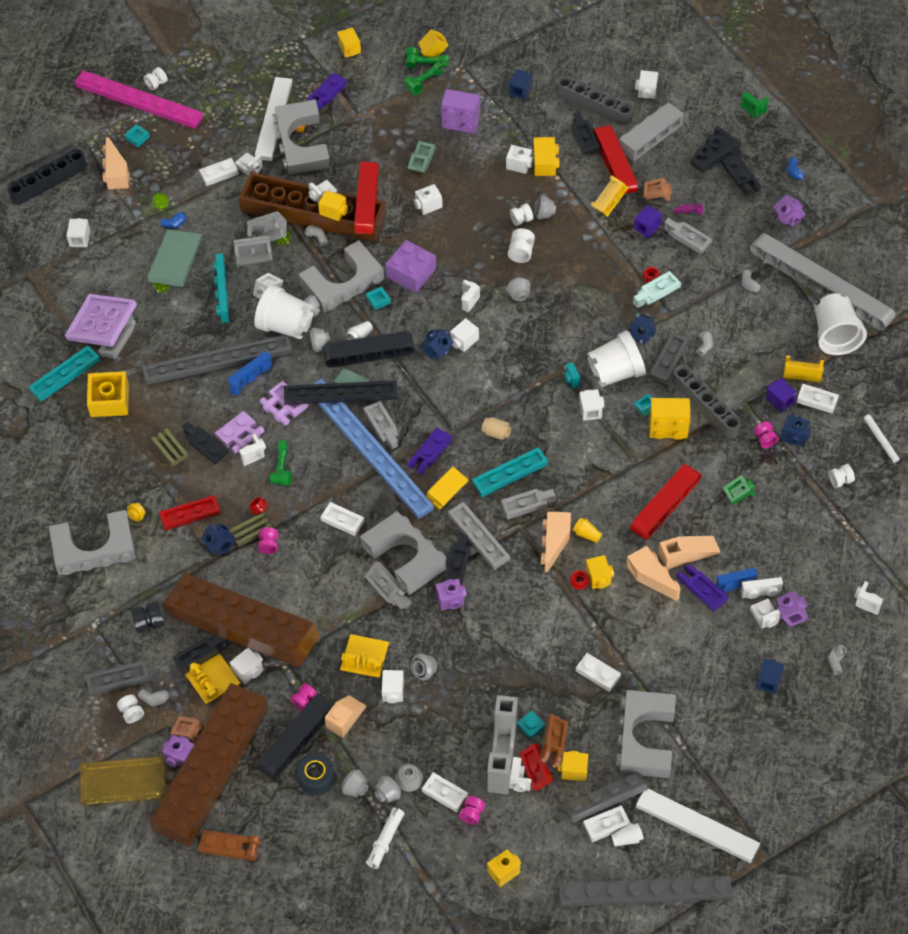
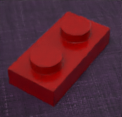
(535, 769)

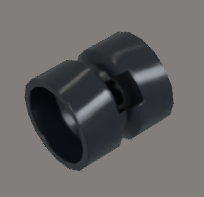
(147, 617)

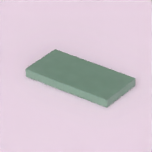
(174, 258)

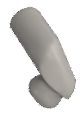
(312, 230)
(748, 283)
(707, 340)
(835, 657)
(155, 698)

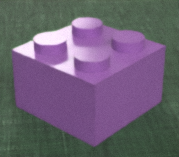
(460, 111)
(411, 266)

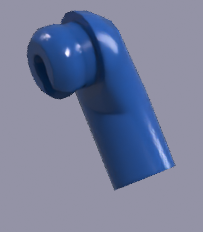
(794, 171)
(175, 222)

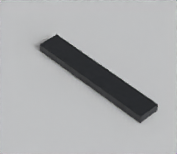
(340, 392)

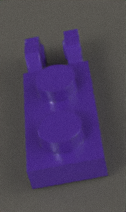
(328, 90)
(430, 450)
(702, 588)

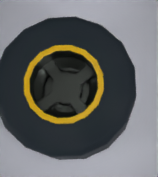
(312, 767)

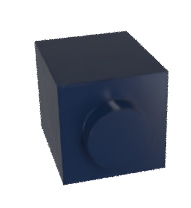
(520, 84)
(770, 676)

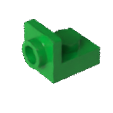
(754, 106)
(739, 489)

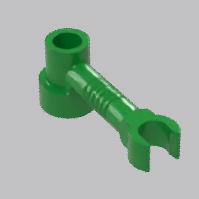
(412, 58)
(415, 85)
(281, 476)

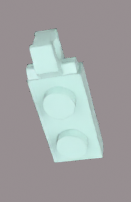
(656, 289)

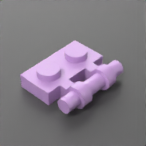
(277, 397)
(236, 429)

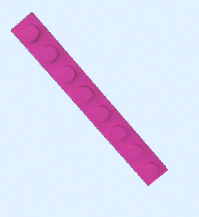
(139, 99)

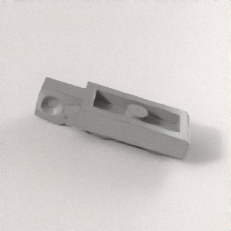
(687, 235)
(112, 352)
(382, 423)
(527, 502)
(387, 586)

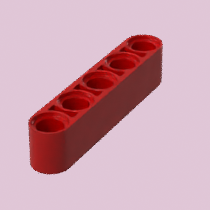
(615, 158)
(366, 197)
(665, 501)

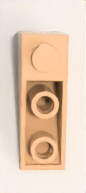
(116, 167)
(556, 537)
(686, 550)
(649, 571)

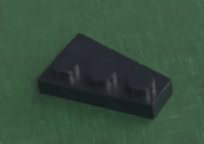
(716, 148)

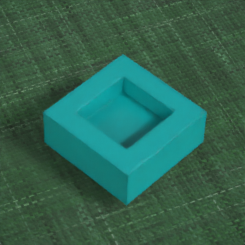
(137, 135)
(378, 298)
(572, 376)
(643, 405)
(531, 725)

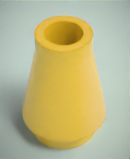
(586, 530)

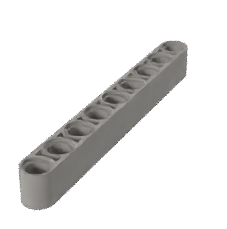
(821, 280)

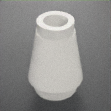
(359, 331)
(628, 835)

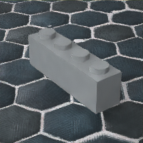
(651, 131)

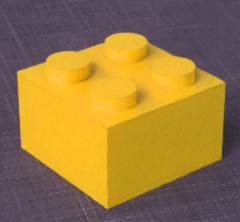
(107, 394)
(669, 418)

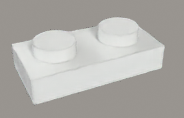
(218, 171)
(817, 398)
(342, 519)
(763, 587)
(598, 672)
(445, 792)
(606, 823)

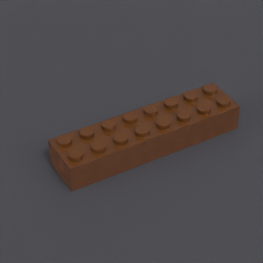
(291, 199)
(242, 620)
(209, 765)

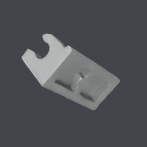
(269, 225)
(253, 251)

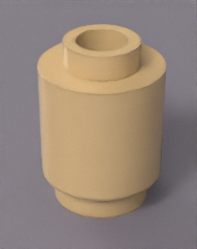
(496, 428)

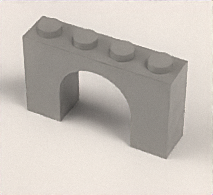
(299, 158)
(331, 294)
(398, 531)
(117, 549)
(503, 745)
(634, 757)

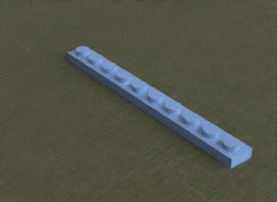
(377, 457)

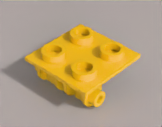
(364, 656)
(211, 678)

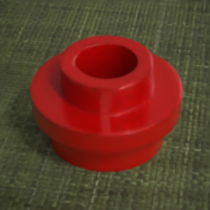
(650, 271)
(258, 506)
(579, 574)

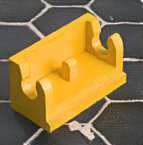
(610, 196)
(803, 370)
(446, 488)

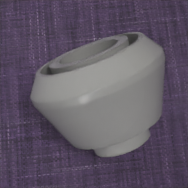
(544, 207)
(518, 288)
(312, 299)
(318, 339)
(423, 666)
(409, 778)
(354, 784)
(387, 790)

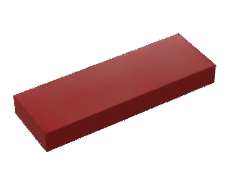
(189, 512)

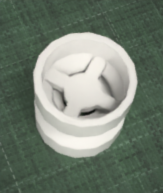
(155, 78)
(521, 214)
(840, 476)
(131, 710)

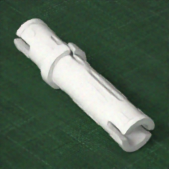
(381, 846)

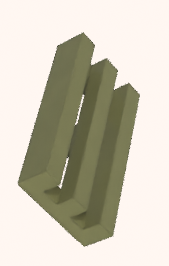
(162, 436)
(248, 527)

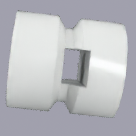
(521, 245)

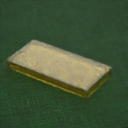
(122, 780)

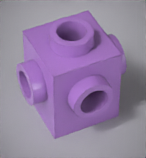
(789, 210)
(450, 594)
(792, 608)
(176, 750)

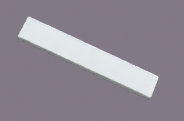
(268, 137)
(698, 825)

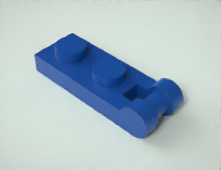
(249, 372)

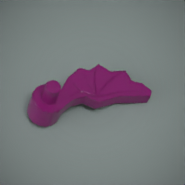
(698, 208)

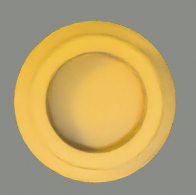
(135, 512)

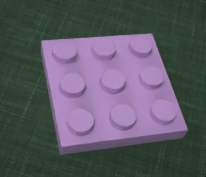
(100, 320)

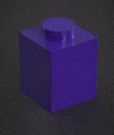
(647, 221)
(781, 395)

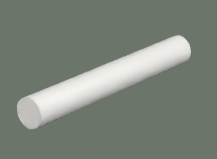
(881, 438)

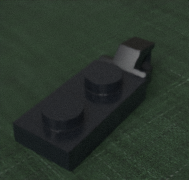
(584, 134)
(204, 443)
(458, 560)
(200, 652)

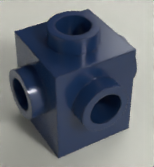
(645, 322)
(436, 343)
(795, 430)
(218, 538)

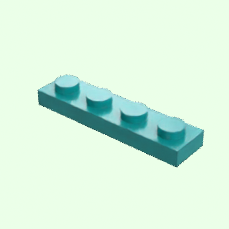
(221, 293)
(64, 373)
(510, 472)

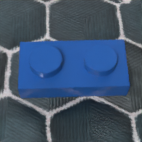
(734, 580)

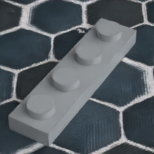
(478, 535)

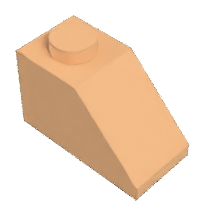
(343, 715)

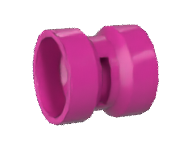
(765, 433)
(268, 540)
(303, 697)
(472, 809)

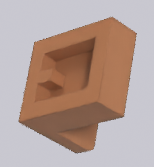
(657, 188)
(188, 728)

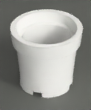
(283, 313)
(838, 325)
(616, 360)

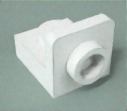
(248, 164)
(318, 191)
(264, 282)
(470, 295)
(252, 452)
(868, 601)
(765, 614)
(517, 781)

